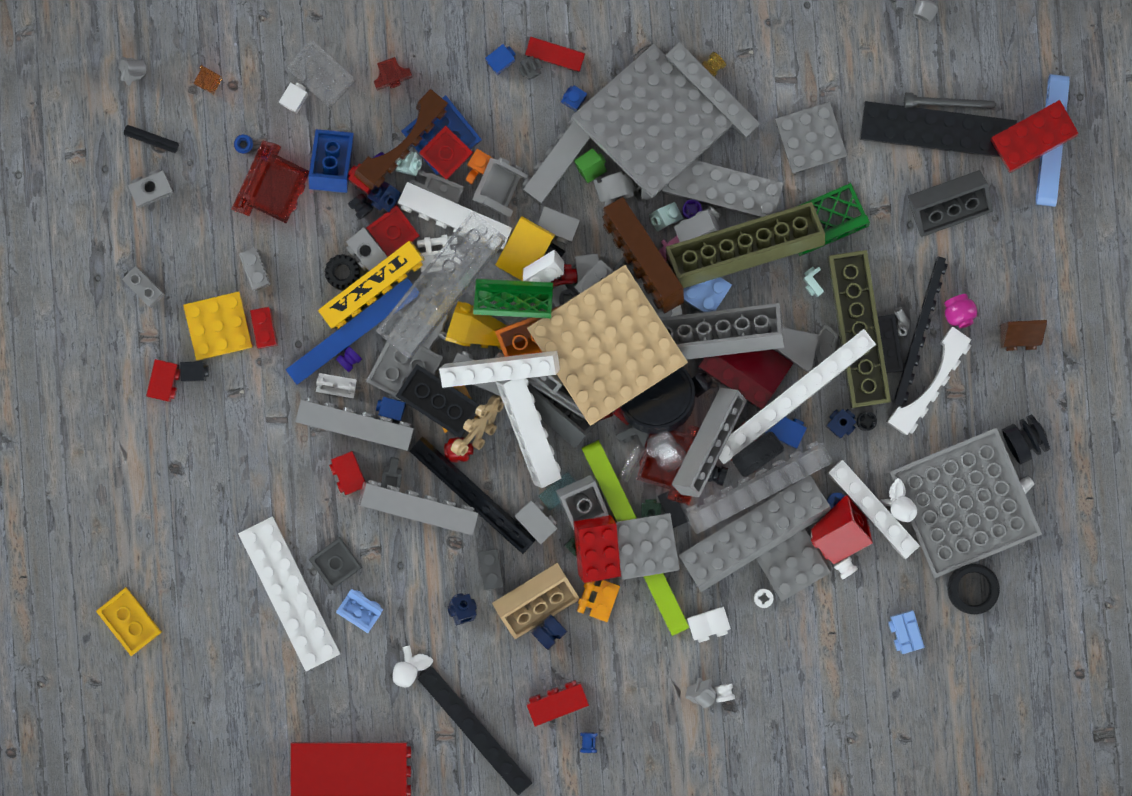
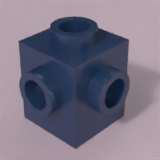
(384, 196)
(834, 424)
(462, 608)

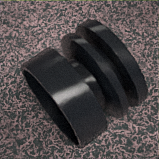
(1028, 438)

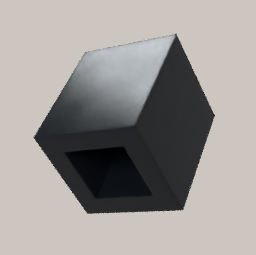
(194, 371)

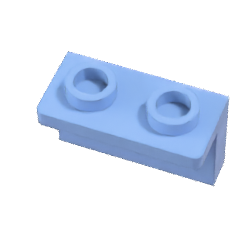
(359, 610)

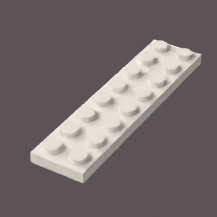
(289, 593)

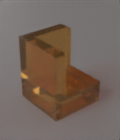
(207, 80)

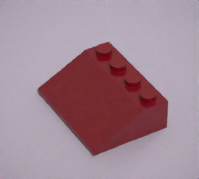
(752, 373)

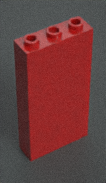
(350, 769)

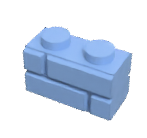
(906, 632)

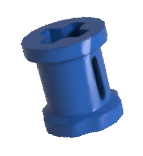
(588, 742)

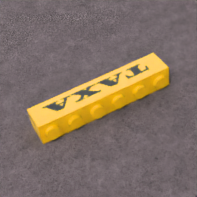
(372, 284)

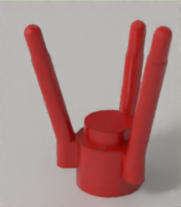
(568, 277)

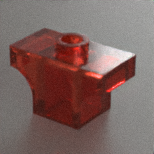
(391, 74)

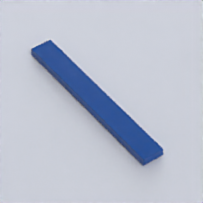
(348, 333)

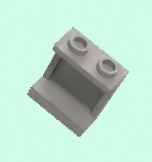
(498, 185)

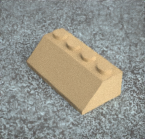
(535, 601)

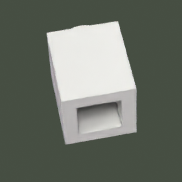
(294, 97)

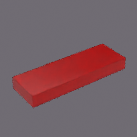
(555, 54)

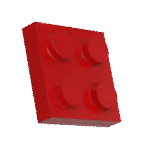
(445, 152)
(392, 231)

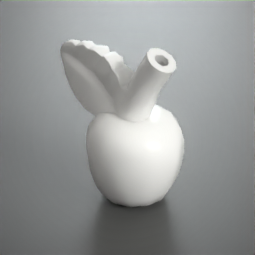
(901, 506)
(406, 672)

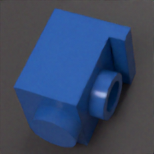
(574, 98)

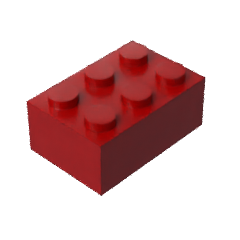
(597, 549)
(557, 703)

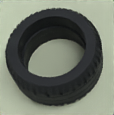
(757, 454)
(994, 589)

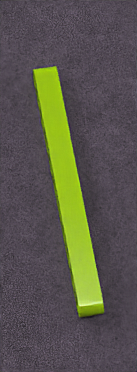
(623, 511)

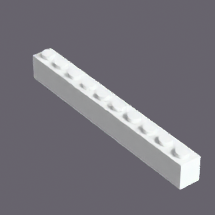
(797, 394)

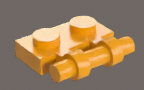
(603, 602)

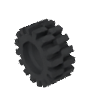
(342, 260)

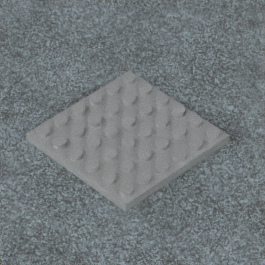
(651, 121)
(967, 502)

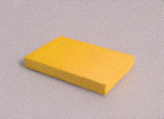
(524, 247)
(128, 621)

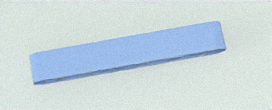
(1051, 162)

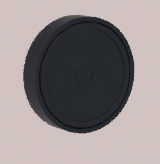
(663, 405)

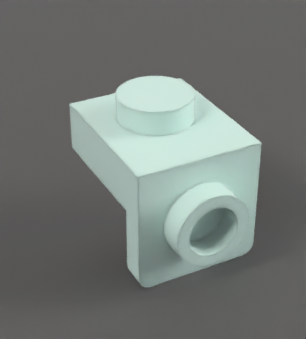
(410, 164)
(665, 216)
(812, 286)

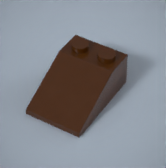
(1022, 334)

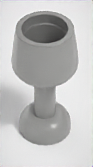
(925, 10)

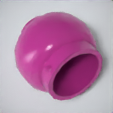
(960, 311)

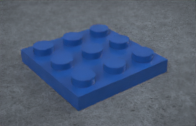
(455, 122)

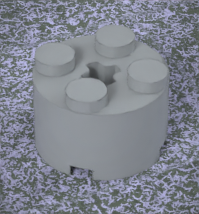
(614, 186)

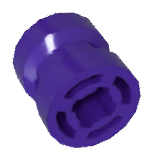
(689, 207)
(350, 357)

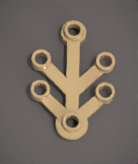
(478, 426)

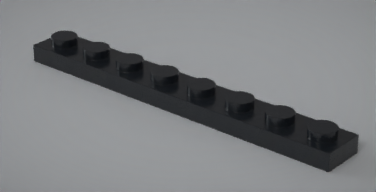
(922, 323)
(472, 495)
(475, 730)

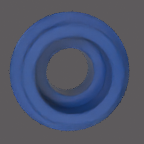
(239, 139)

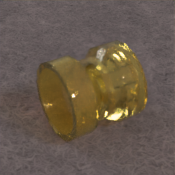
(714, 63)

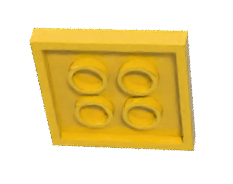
(218, 326)

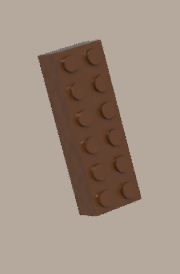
(643, 255)

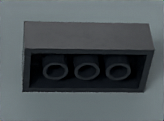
(442, 405)

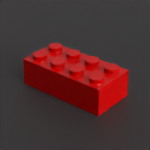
(1034, 136)

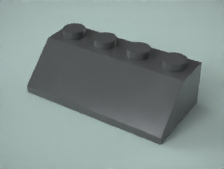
(950, 203)
(559, 418)

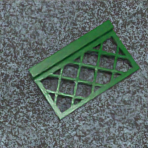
(845, 228)
(508, 291)

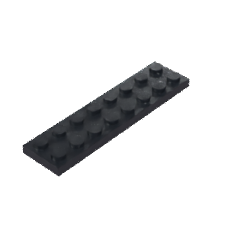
(931, 128)

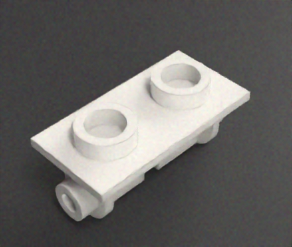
(336, 385)

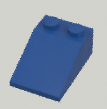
(331, 161)

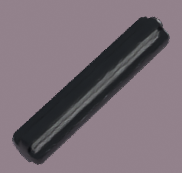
(151, 139)

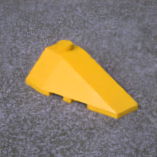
(472, 329)

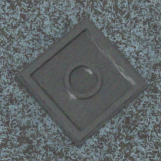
(335, 563)

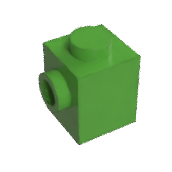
(590, 165)

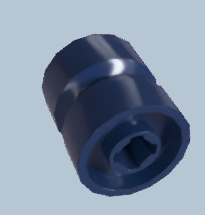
(549, 632)

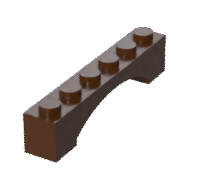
(373, 170)

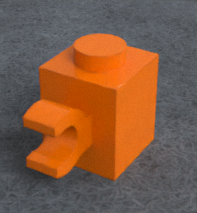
(477, 165)

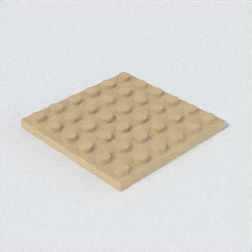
(608, 344)

